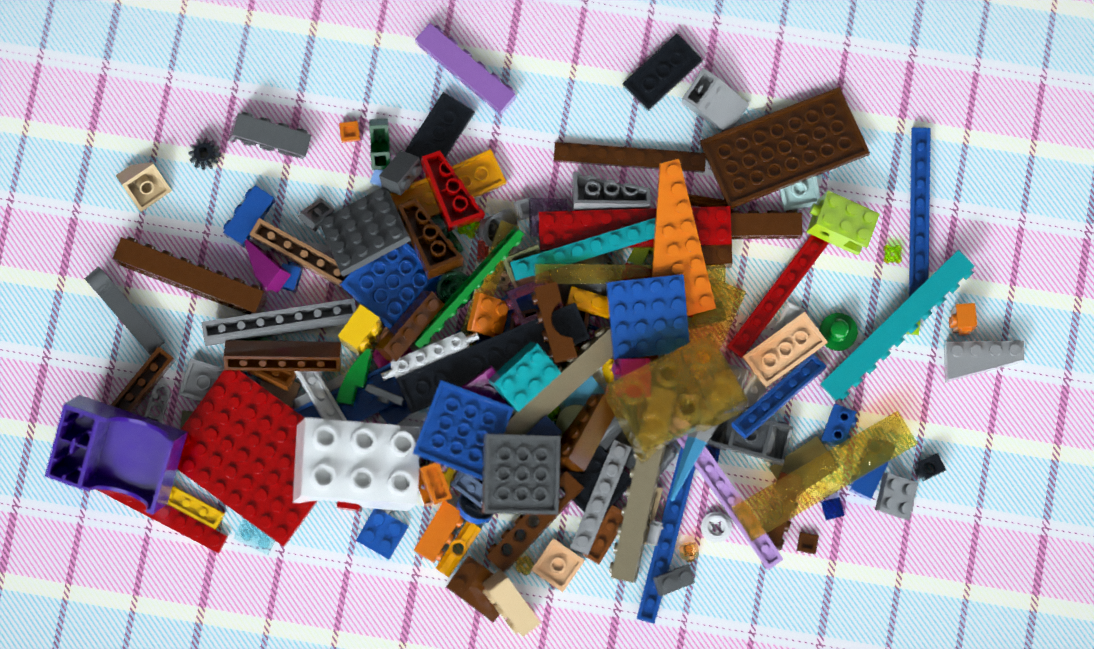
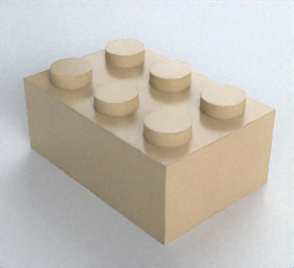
(510, 604)

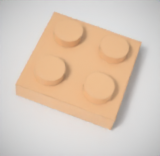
(557, 565)

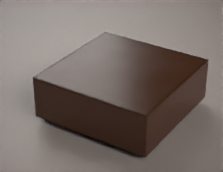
(807, 543)

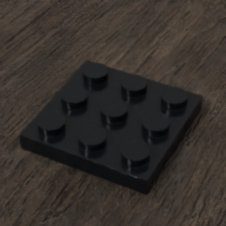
(589, 479)

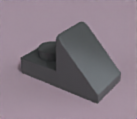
(315, 214)

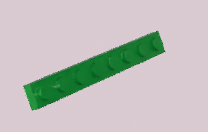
(473, 282)

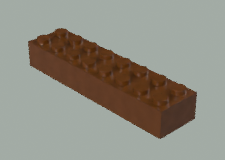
(189, 277)

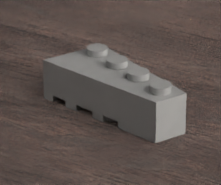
(599, 194)
(978, 357)

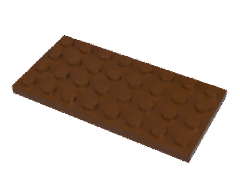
(784, 148)

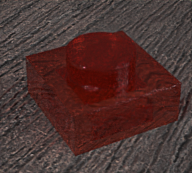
(482, 251)

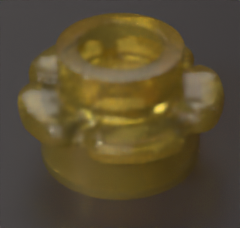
(524, 560)

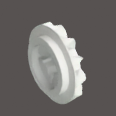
(716, 517)

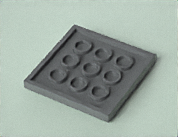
(364, 231)
(520, 474)

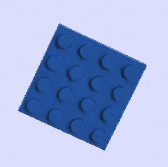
(389, 284)
(647, 316)
(457, 428)

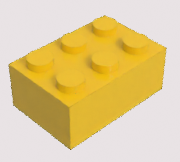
(360, 330)

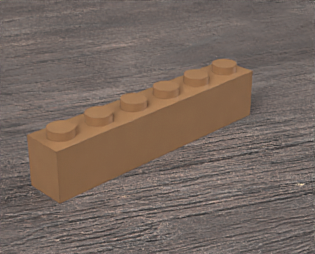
(297, 251)

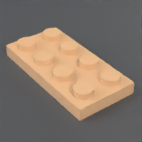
(785, 349)

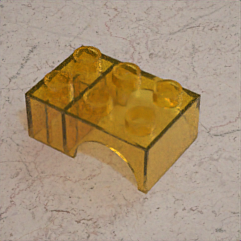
(675, 396)

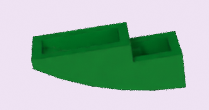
(355, 379)

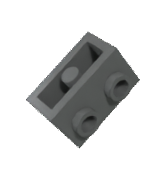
(400, 172)

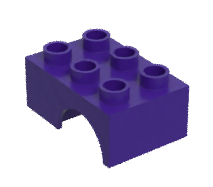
(115, 452)

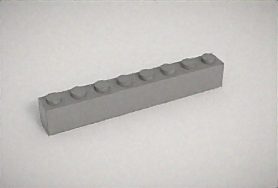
(278, 322)

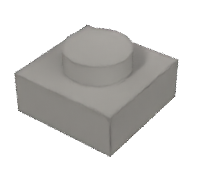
(522, 208)

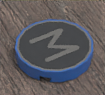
(471, 511)

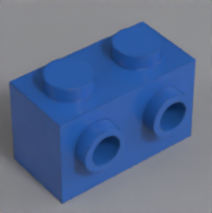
(838, 425)

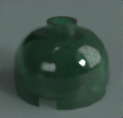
(449, 283)

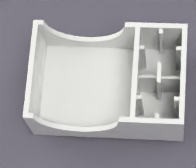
(356, 463)

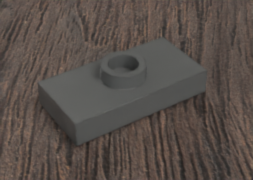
(385, 396)

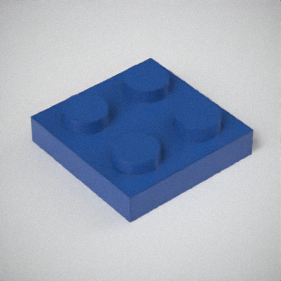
(382, 533)

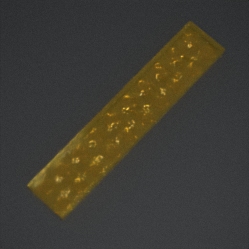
(824, 476)

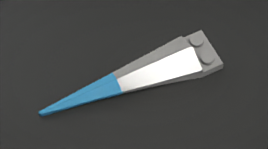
(697, 440)

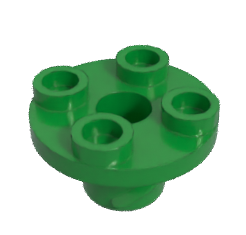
(839, 331)

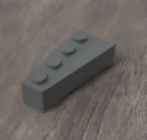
(270, 135)

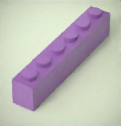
(465, 68)

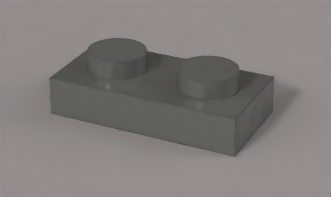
(673, 580)

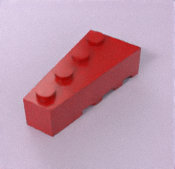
(451, 196)

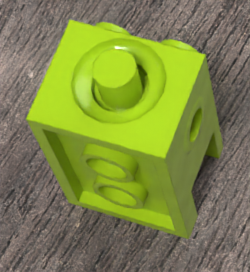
(842, 222)

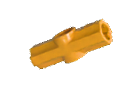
(450, 559)

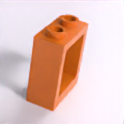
(436, 487)

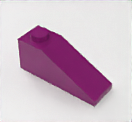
(265, 268)

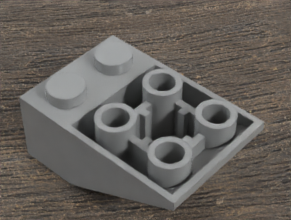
(714, 101)

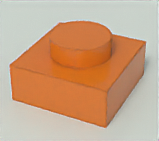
(349, 131)

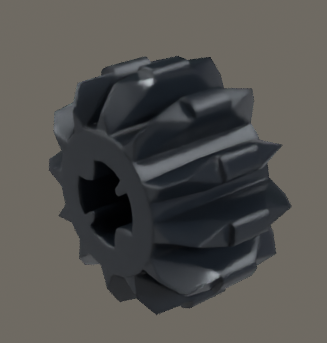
(203, 147)

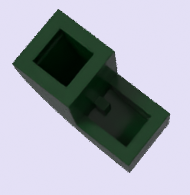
(380, 143)

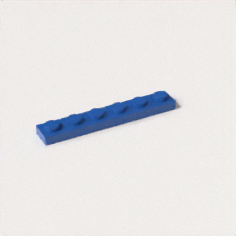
(778, 396)

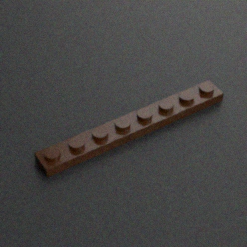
(626, 156)

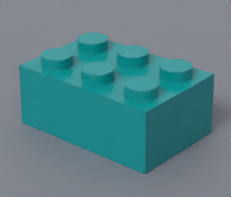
(524, 376)

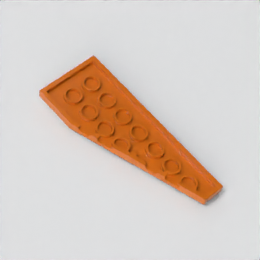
(677, 240)

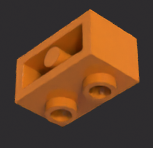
(963, 319)

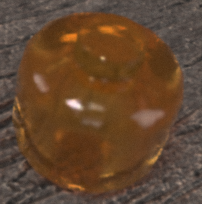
(689, 551)

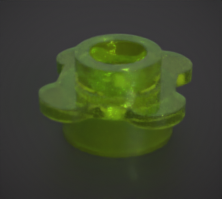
(471, 232)
(888, 258)

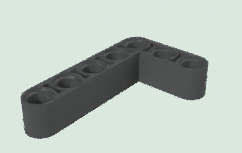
(124, 310)

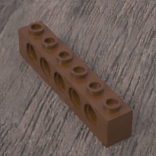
(505, 561)

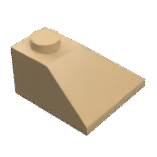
(143, 184)

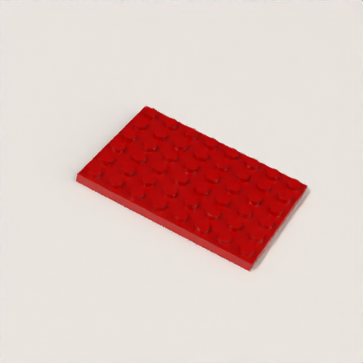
(244, 454)

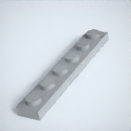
(601, 497)

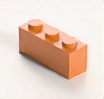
(439, 532)

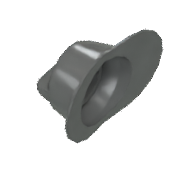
(489, 225)

